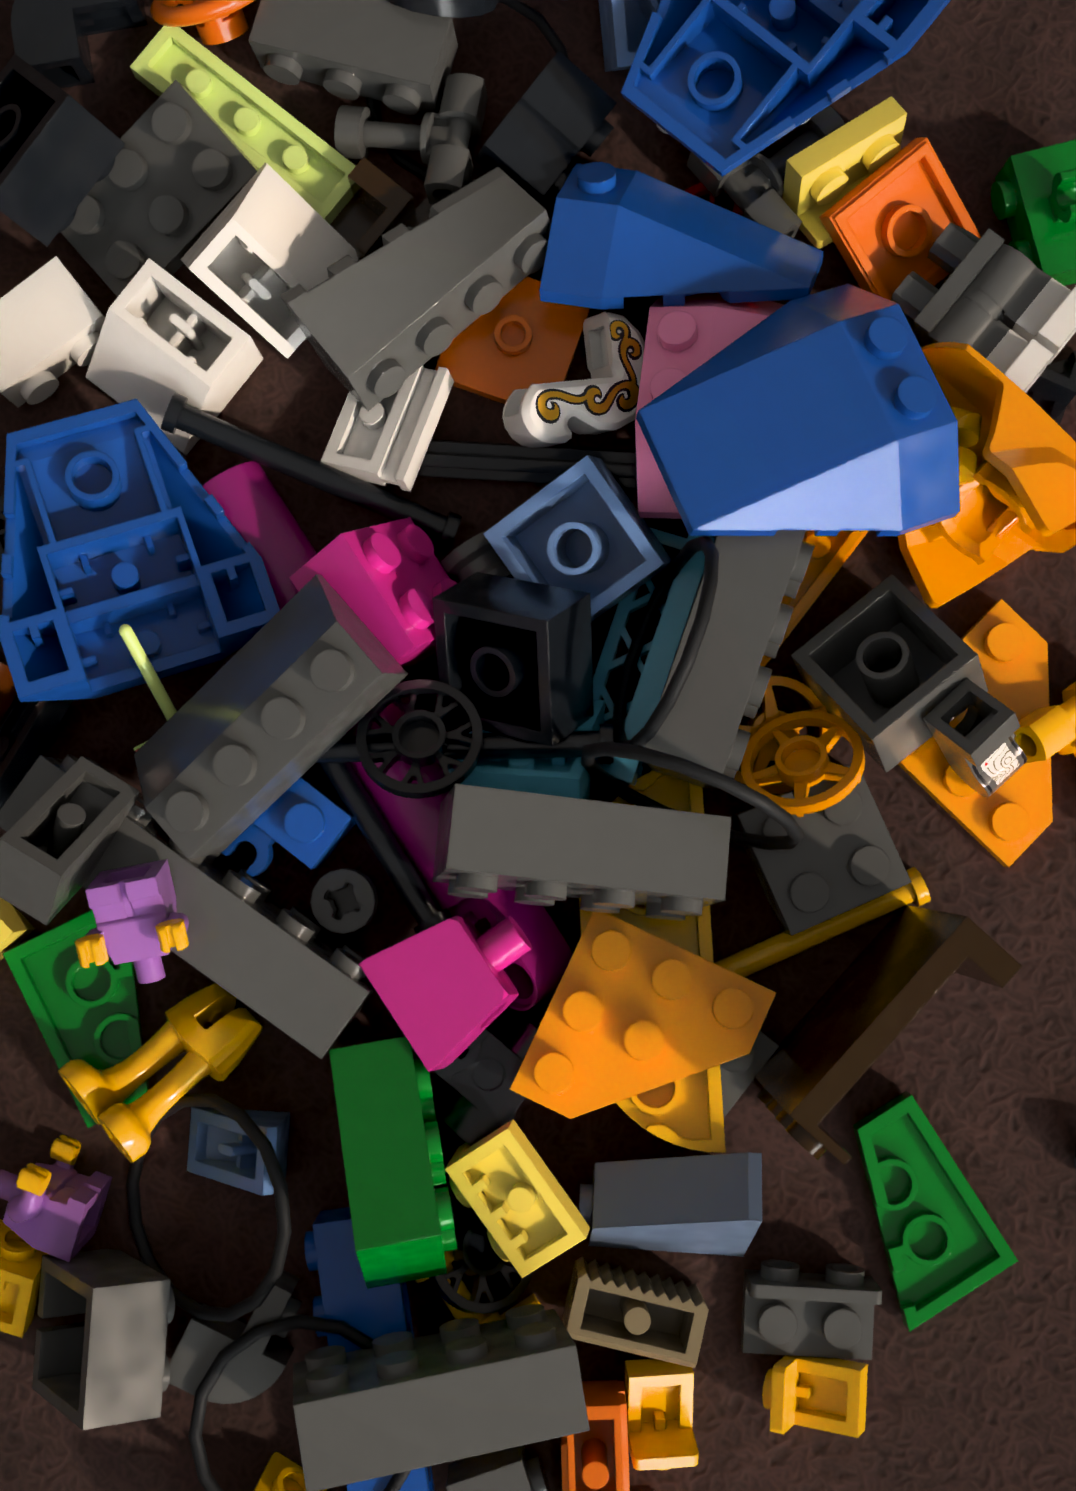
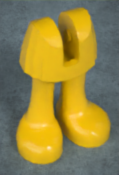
(202, 1027)

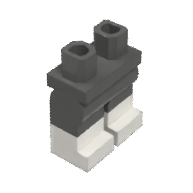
(992, 303)

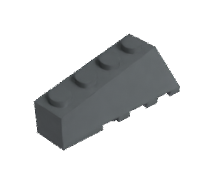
(423, 287)

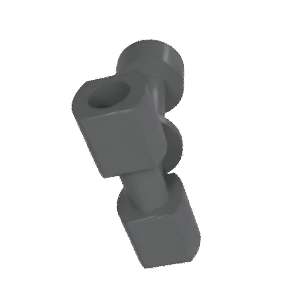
(440, 138)
(758, 182)

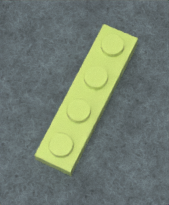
(249, 118)

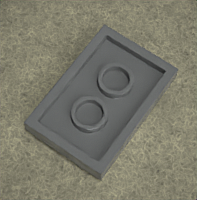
(160, 192)

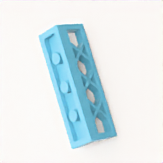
(660, 651)

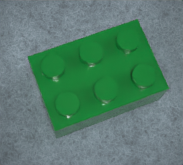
(392, 1162)

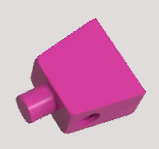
(447, 984)

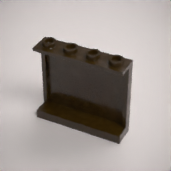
(868, 1012)

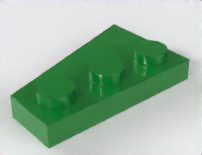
(79, 1009)
(926, 1212)

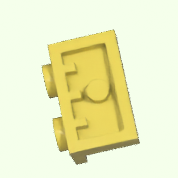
(839, 163)
(516, 1199)

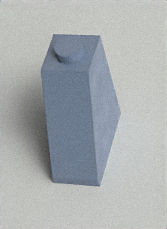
(675, 1203)

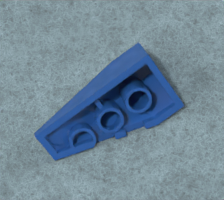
(640, 237)

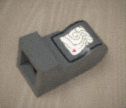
(983, 743)

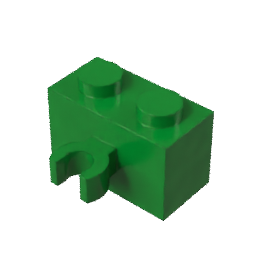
(1039, 203)

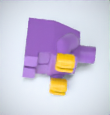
(134, 920)
(53, 1203)

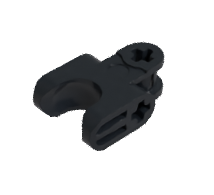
(484, 1080)

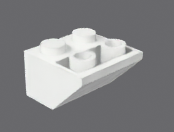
(263, 248)
(170, 342)

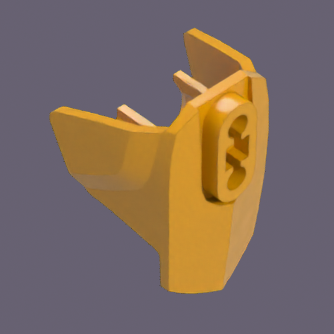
(1020, 485)

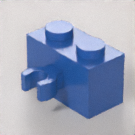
(302, 821)

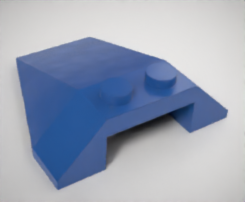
(750, 71)
(810, 426)
(113, 535)

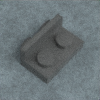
(809, 1311)

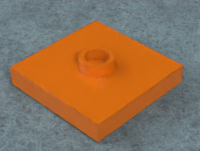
(895, 219)
(515, 344)

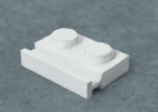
(393, 435)

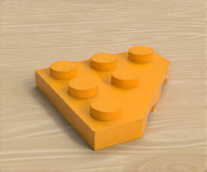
(1017, 676)
(635, 1019)

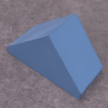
(226, 1153)

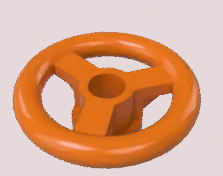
(214, 19)

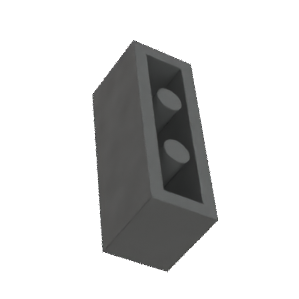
(357, 50)

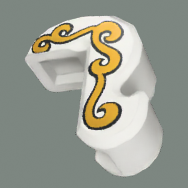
(593, 406)

